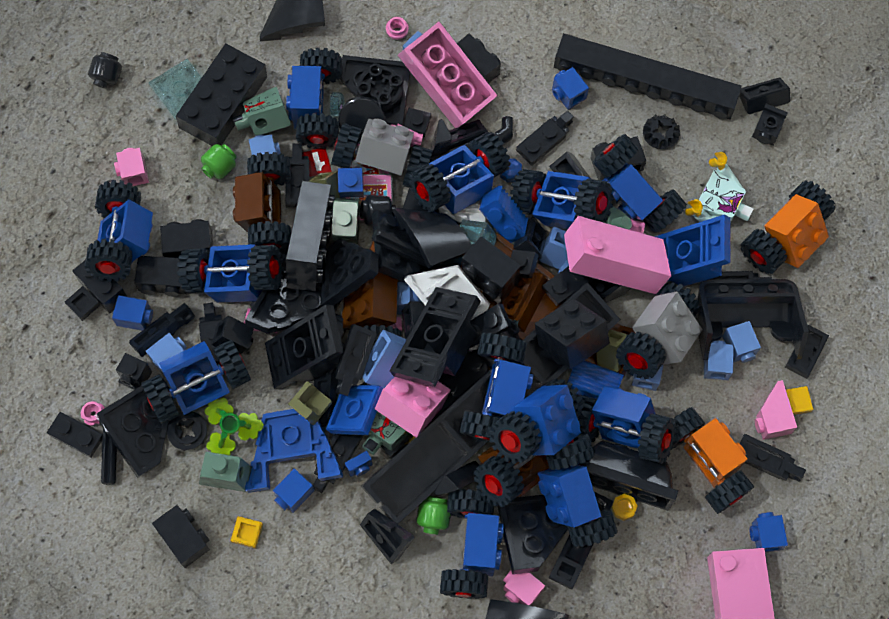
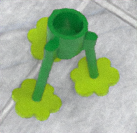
(230, 423)

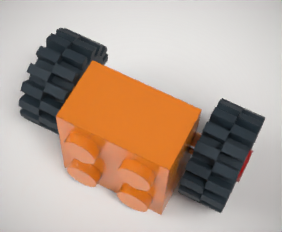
(792, 232)
(715, 456)

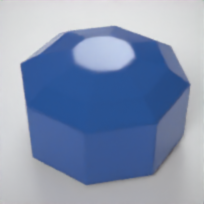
(514, 168)

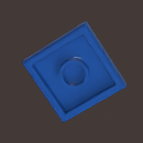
(355, 412)

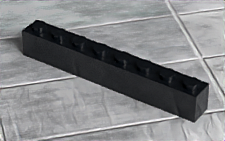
(647, 76)

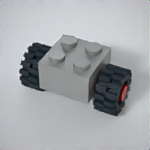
(380, 147)
(662, 332)

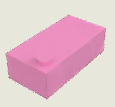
(447, 75)
(617, 255)
(740, 584)

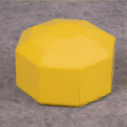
(624, 507)

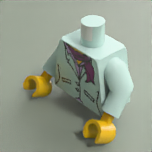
(720, 195)

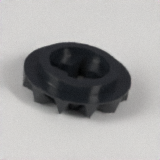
(658, 140)
(188, 442)

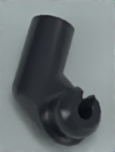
(506, 132)

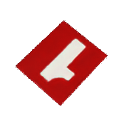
(318, 161)

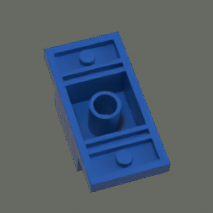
(698, 250)

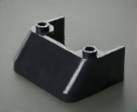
(760, 301)

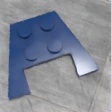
(290, 437)

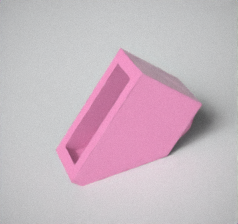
(775, 415)

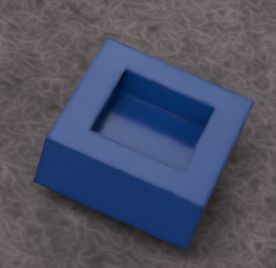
(359, 465)

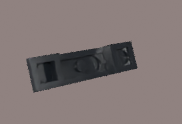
(573, 558)

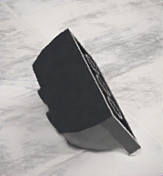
(624, 472)

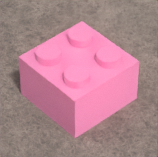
(411, 403)

